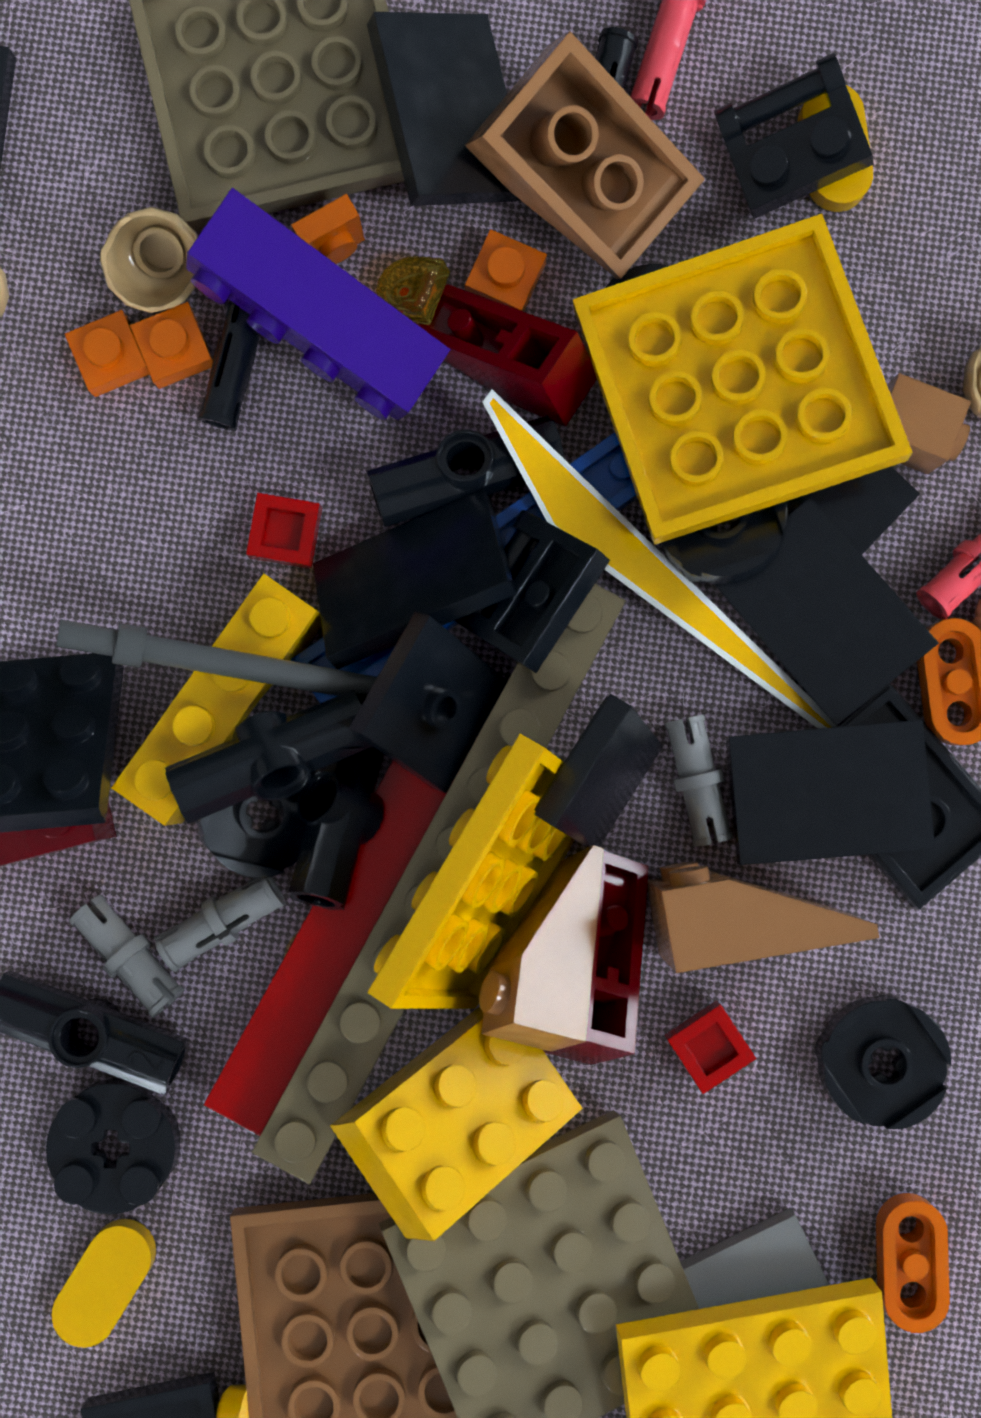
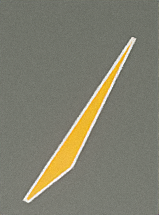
(584, 513)

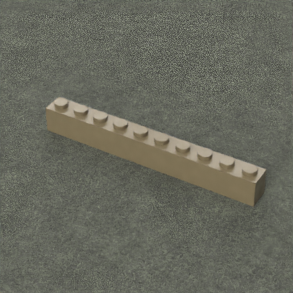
(359, 1023)

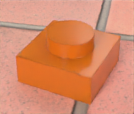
(332, 229)
(506, 271)
(172, 345)
(107, 353)

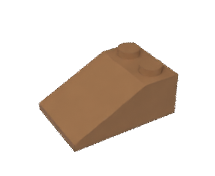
(585, 156)
(722, 920)

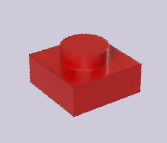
(284, 530)
(710, 1046)

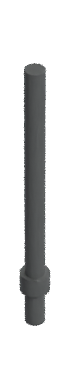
(131, 646)

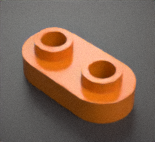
(953, 682)
(913, 1258)

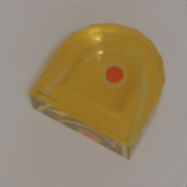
(414, 286)

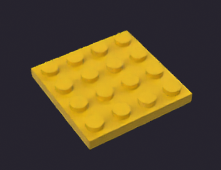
(740, 379)
(480, 892)
(762, 1358)

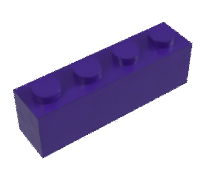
(314, 307)

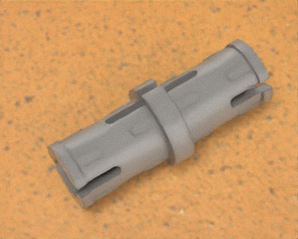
(699, 780)
(218, 921)
(126, 955)

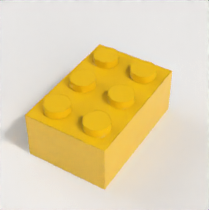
(454, 1125)

